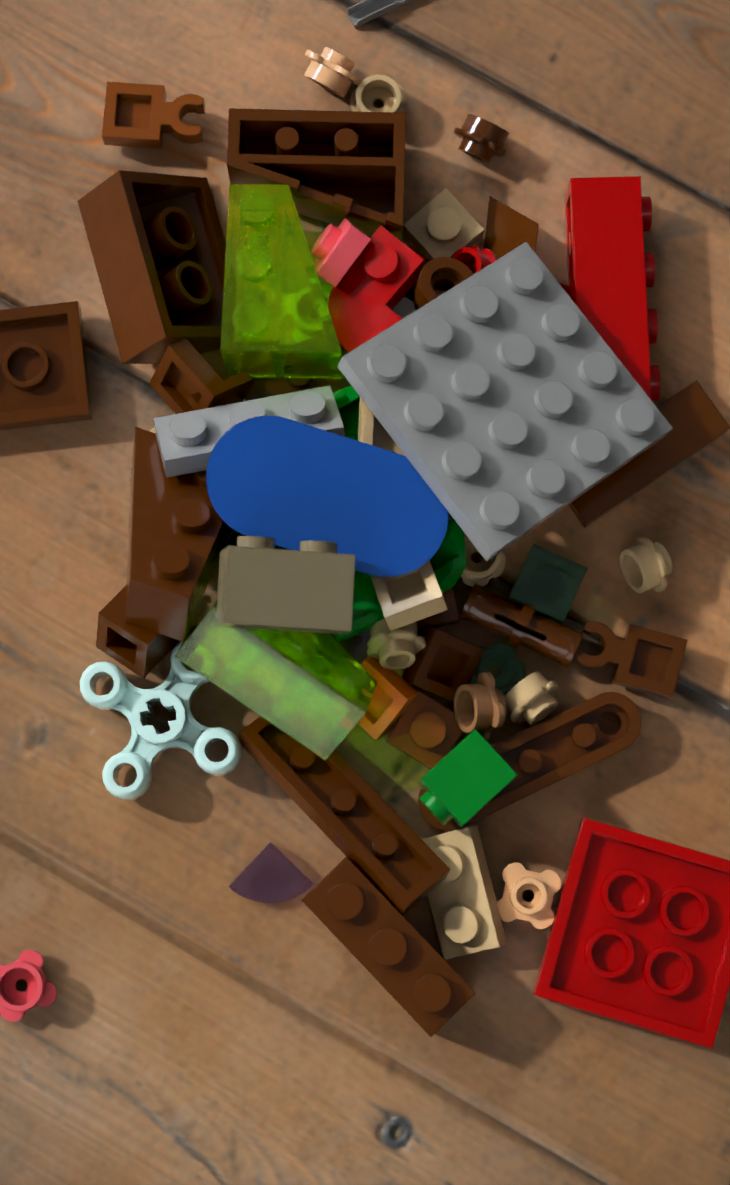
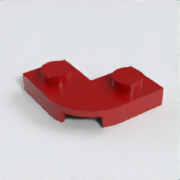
(372, 288)

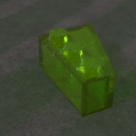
(287, 677)

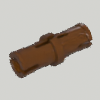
(559, 641)

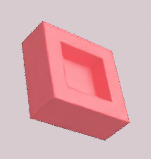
(337, 250)

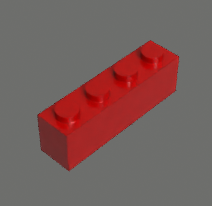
(612, 270)

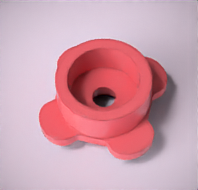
(38, 990)

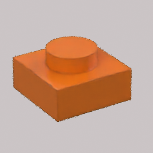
(388, 701)

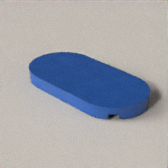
(320, 486)

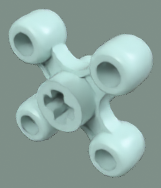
(145, 739)

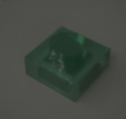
(547, 583)

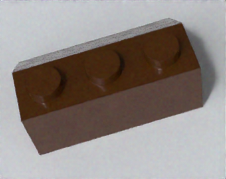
(157, 261)

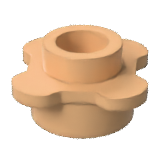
(331, 71)
(542, 885)

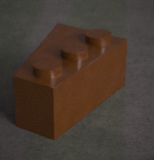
(330, 159)
(171, 542)

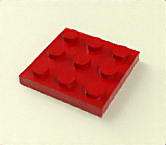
(641, 934)

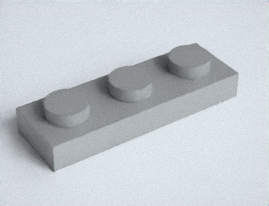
(190, 436)

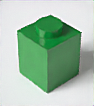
(465, 780)

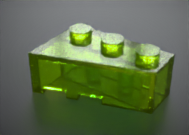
(271, 293)

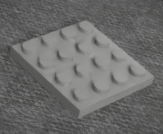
(504, 399)

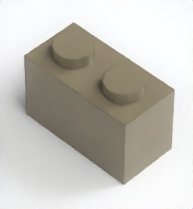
(285, 588)

